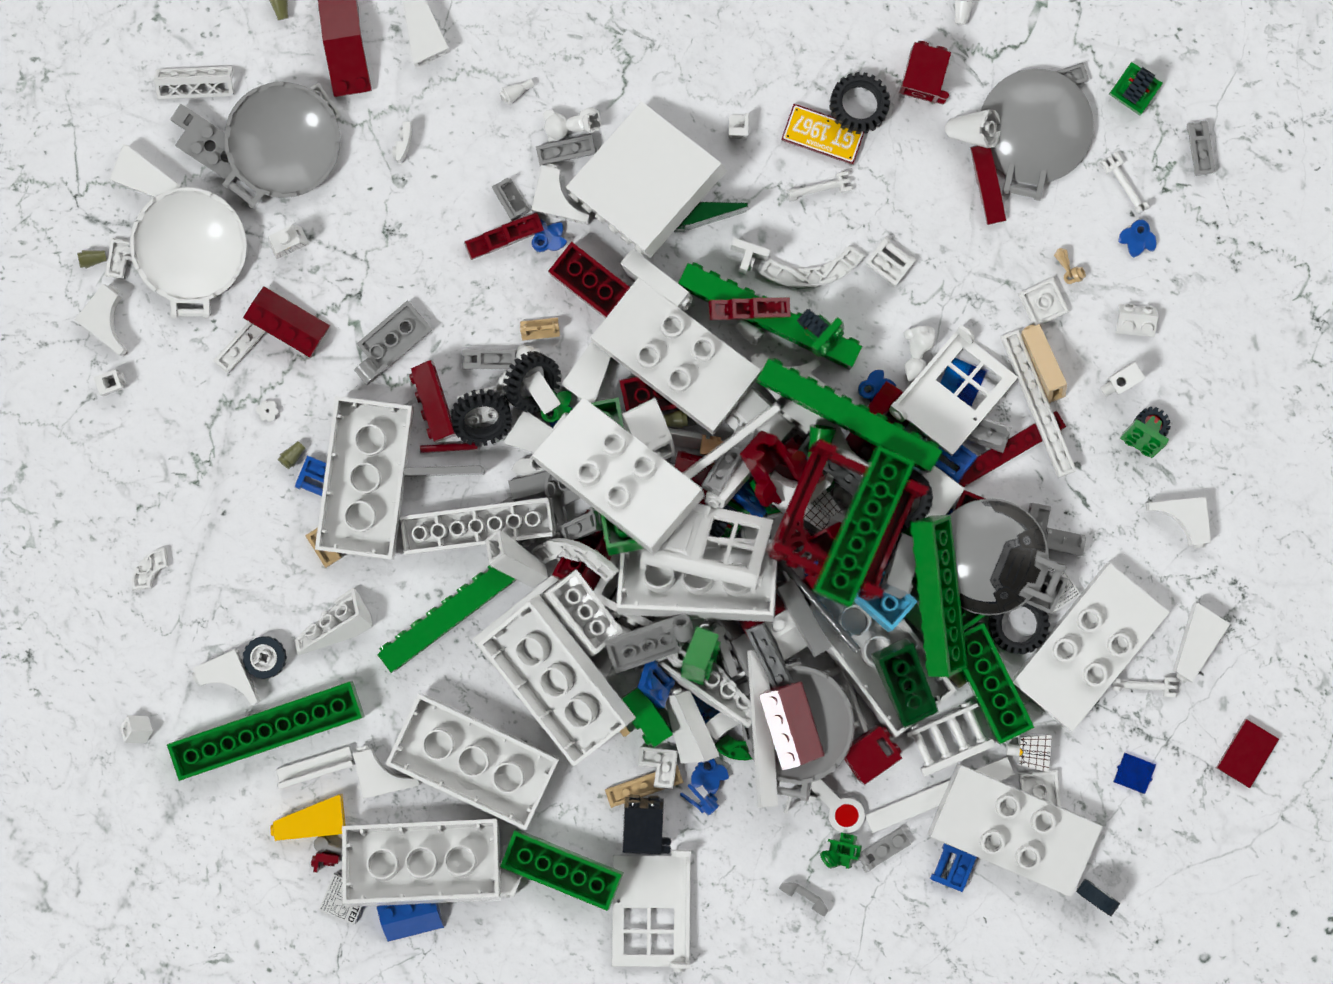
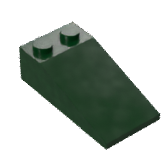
(710, 212)
(905, 682)

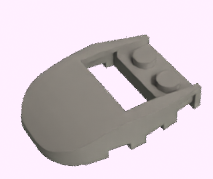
(576, 528)

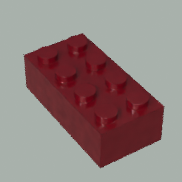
(588, 279)
(638, 392)

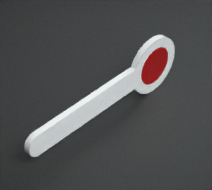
(844, 813)

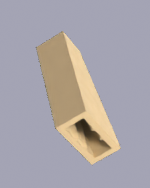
(1044, 363)

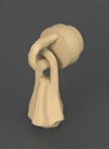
(1076, 272)

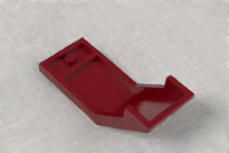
(344, 47)

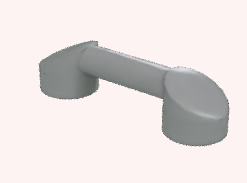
(323, 844)
(790, 888)

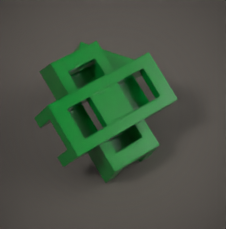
(839, 858)

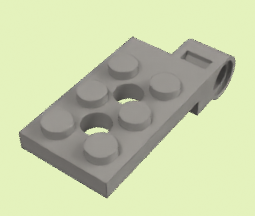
(195, 136)
(381, 354)
(662, 639)

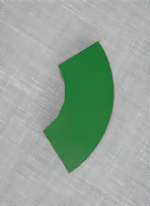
(733, 748)

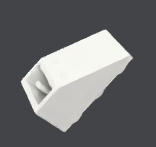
(650, 428)

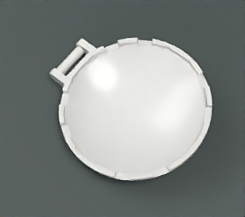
(188, 247)

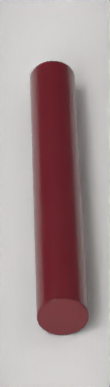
(447, 447)

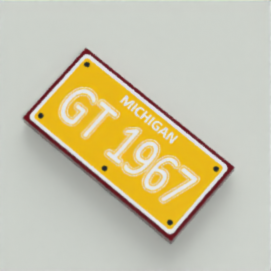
(821, 134)

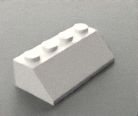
(750, 407)
(581, 613)

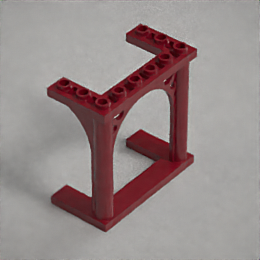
(780, 546)

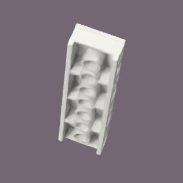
(475, 524)

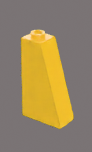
(313, 821)

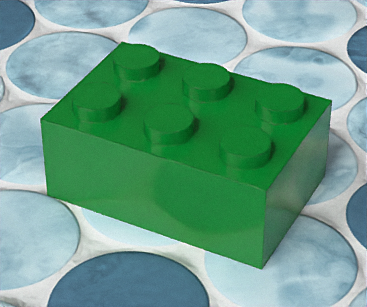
(700, 656)
(647, 718)

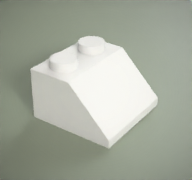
(786, 635)

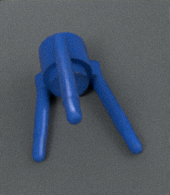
(706, 804)

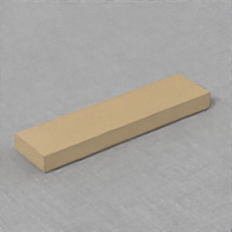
(640, 786)

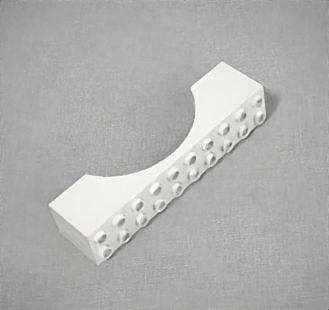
(944, 489)

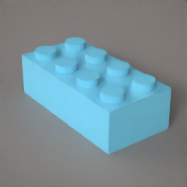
(888, 609)

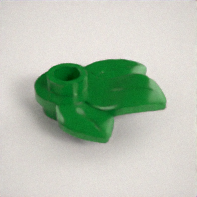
(564, 398)

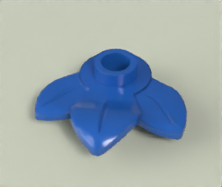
(551, 237)
(1138, 241)
(875, 381)
(709, 778)

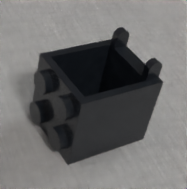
(644, 826)

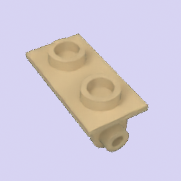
(539, 329)

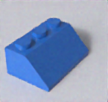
(409, 919)

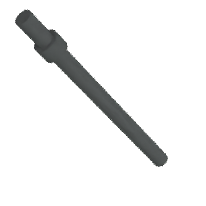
(845, 635)

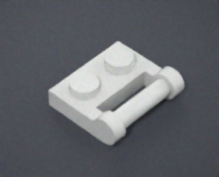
(886, 266)

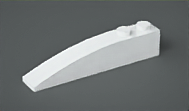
(717, 691)

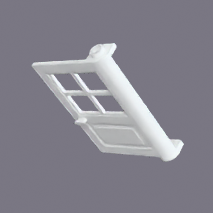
(938, 410)
(687, 544)
(649, 884)

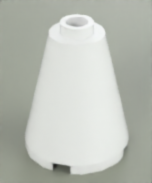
(975, 128)

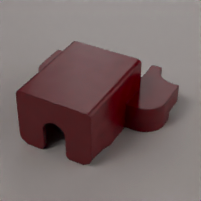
(763, 456)
(820, 543)

